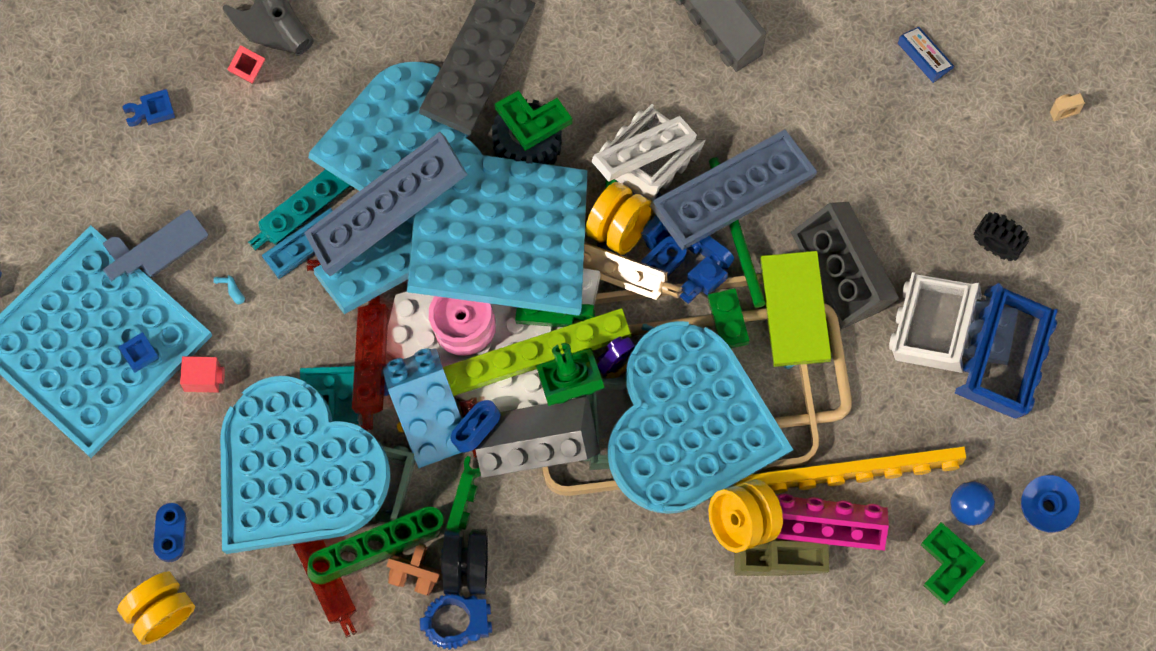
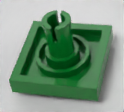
(569, 375)

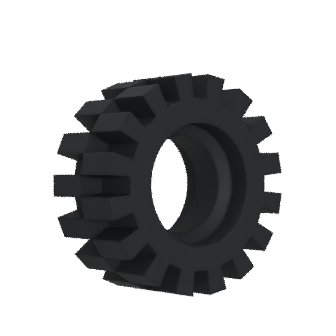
(1001, 236)

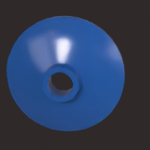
(1052, 490)

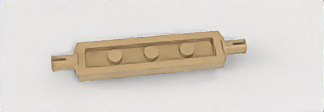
(628, 273)

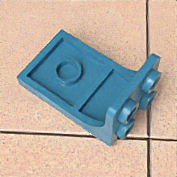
(424, 405)

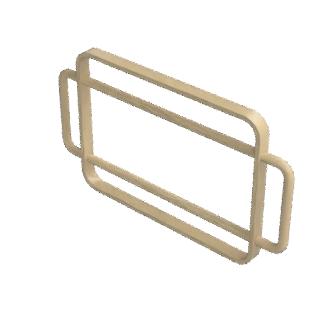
(811, 418)

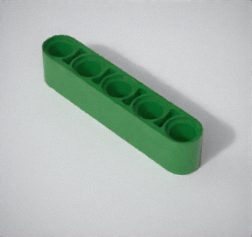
(365, 555)

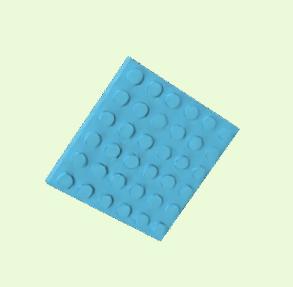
(504, 236)
(66, 336)

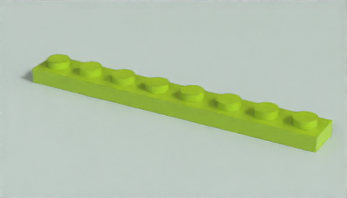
(526, 354)

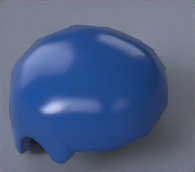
(972, 503)

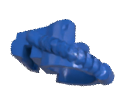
(478, 615)

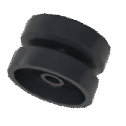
(465, 561)

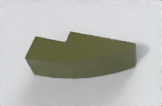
(783, 559)

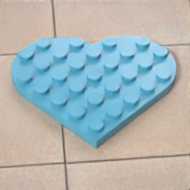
(384, 127)
(691, 421)
(294, 470)

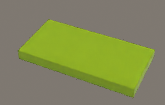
(795, 309)

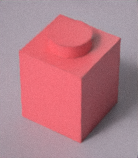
(246, 64)
(201, 374)

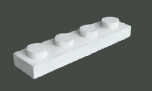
(644, 148)

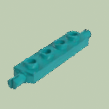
(299, 208)

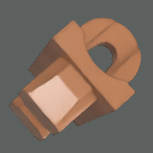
(401, 567)

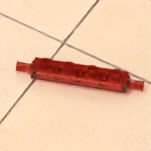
(370, 361)
(331, 595)

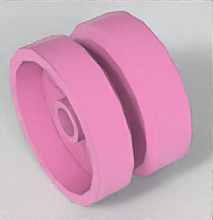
(462, 325)

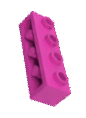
(833, 522)

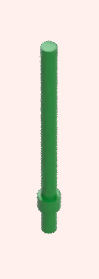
(744, 256)

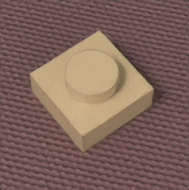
(1066, 106)

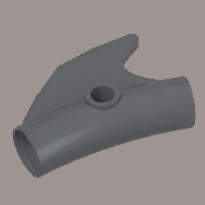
(271, 25)

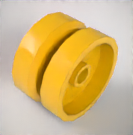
(619, 218)
(745, 515)
(156, 608)

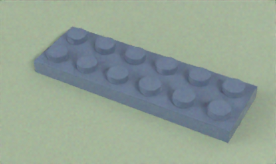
(733, 189)
(385, 203)

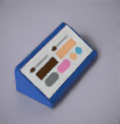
(925, 54)

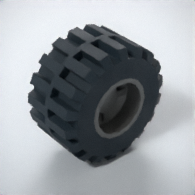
(507, 146)

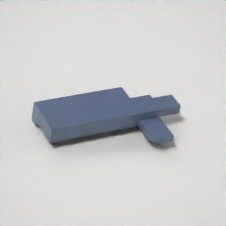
(157, 250)

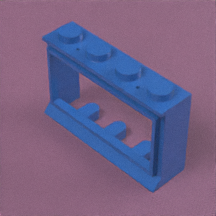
(984, 341)

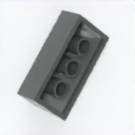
(729, 28)
(848, 265)
(539, 438)

